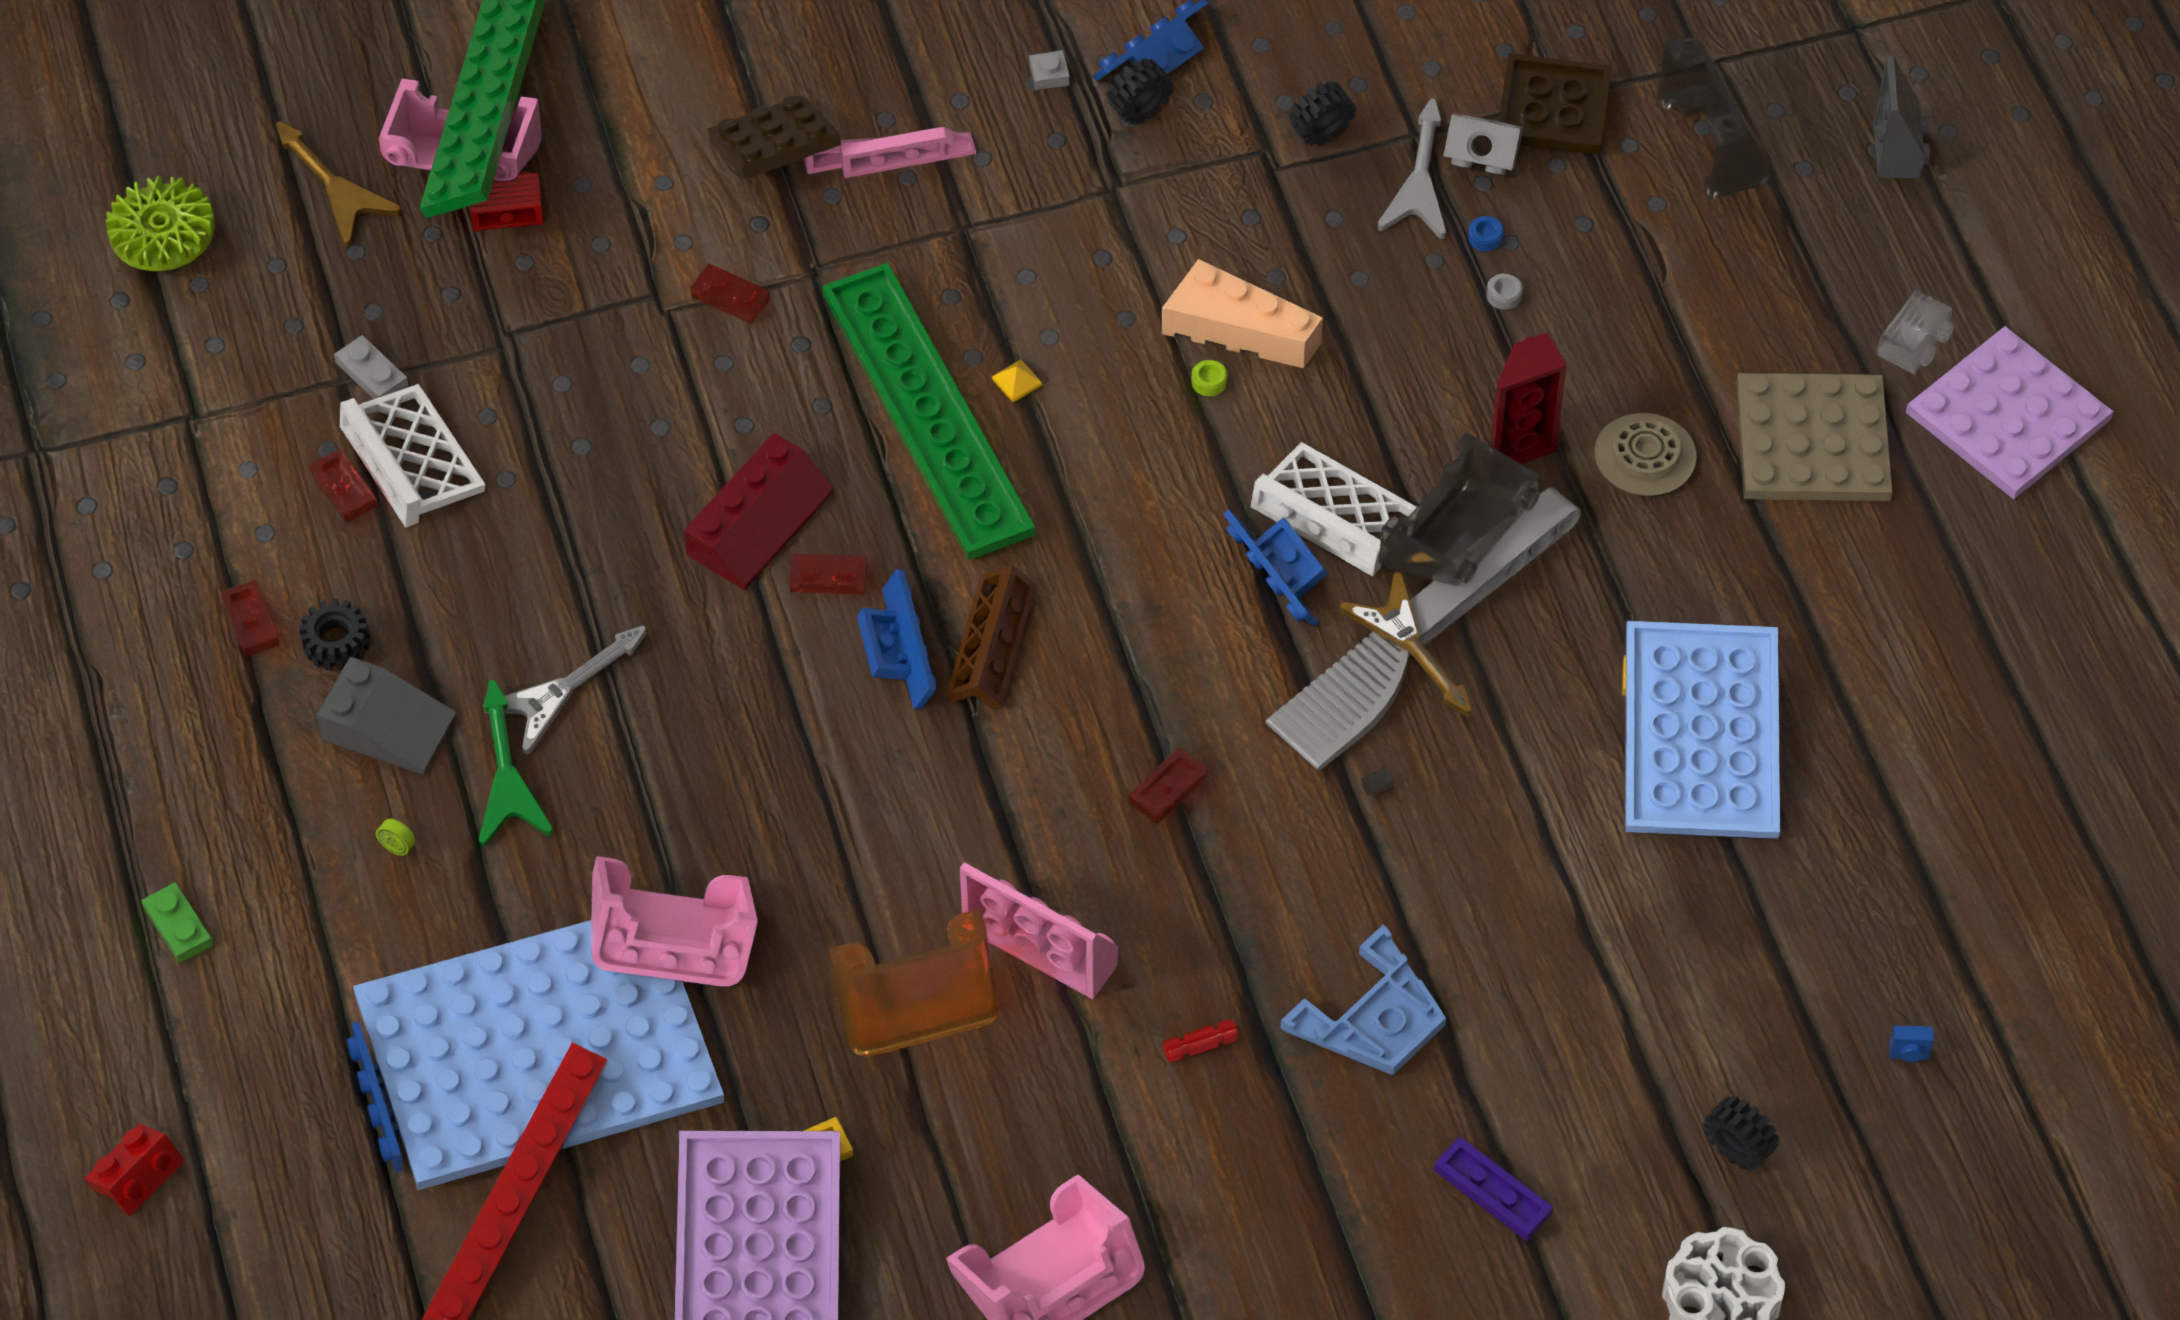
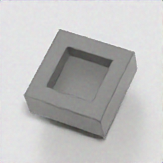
(1049, 70)

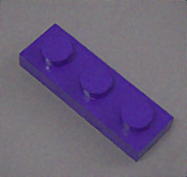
(1493, 1188)

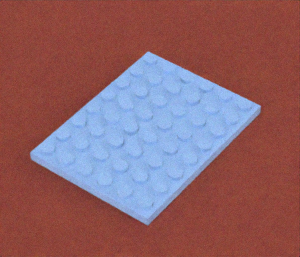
(484, 1033)

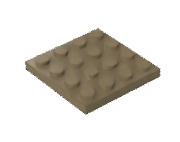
(1813, 437)

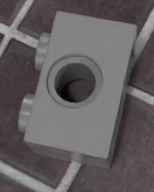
(1504, 138)

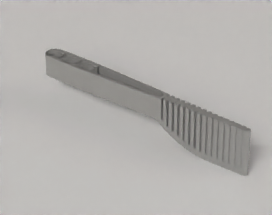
(1365, 683)

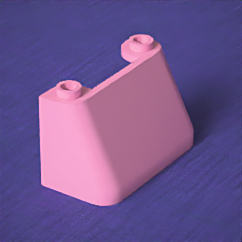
(417, 123)
(668, 933)
(1059, 1269)

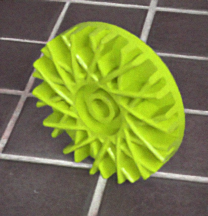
(160, 225)

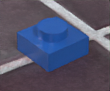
(1911, 1043)

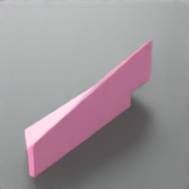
(893, 152)

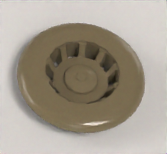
(1646, 445)

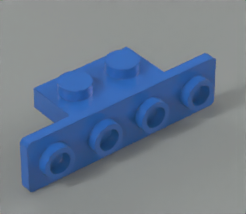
(1168, 45)
(1286, 559)
(895, 641)
(380, 1111)

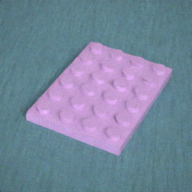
(758, 1225)

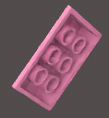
(1039, 934)

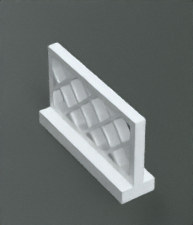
(381, 458)
(1321, 523)

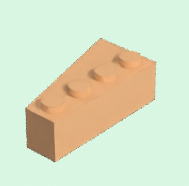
(1241, 316)

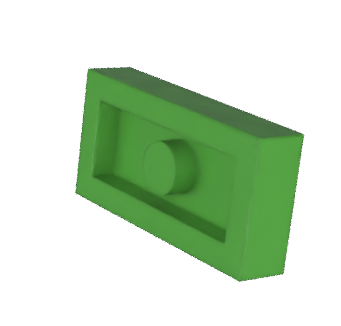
(177, 922)

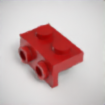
(135, 1168)

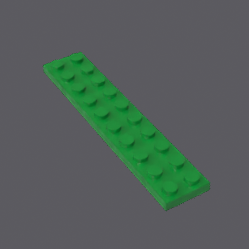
(482, 105)
(928, 411)

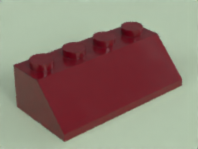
(1529, 400)
(757, 512)

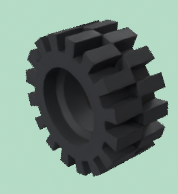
(1140, 91)
(1322, 113)
(334, 617)
(1741, 1133)

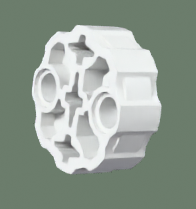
(1725, 1286)

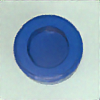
(1486, 233)

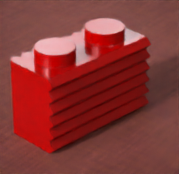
(510, 204)

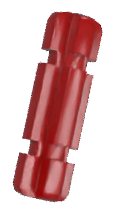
(1200, 1040)

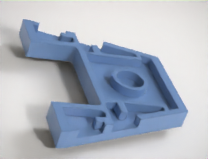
(1385, 1023)

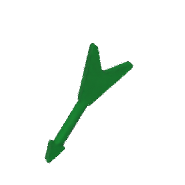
(509, 792)

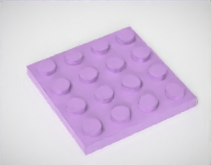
(2009, 412)

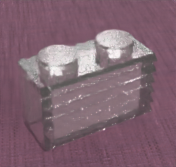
(1915, 332)

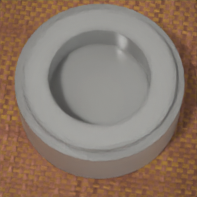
(1504, 291)

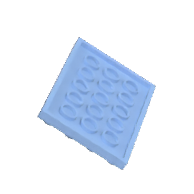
(1702, 730)

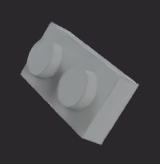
(370, 368)

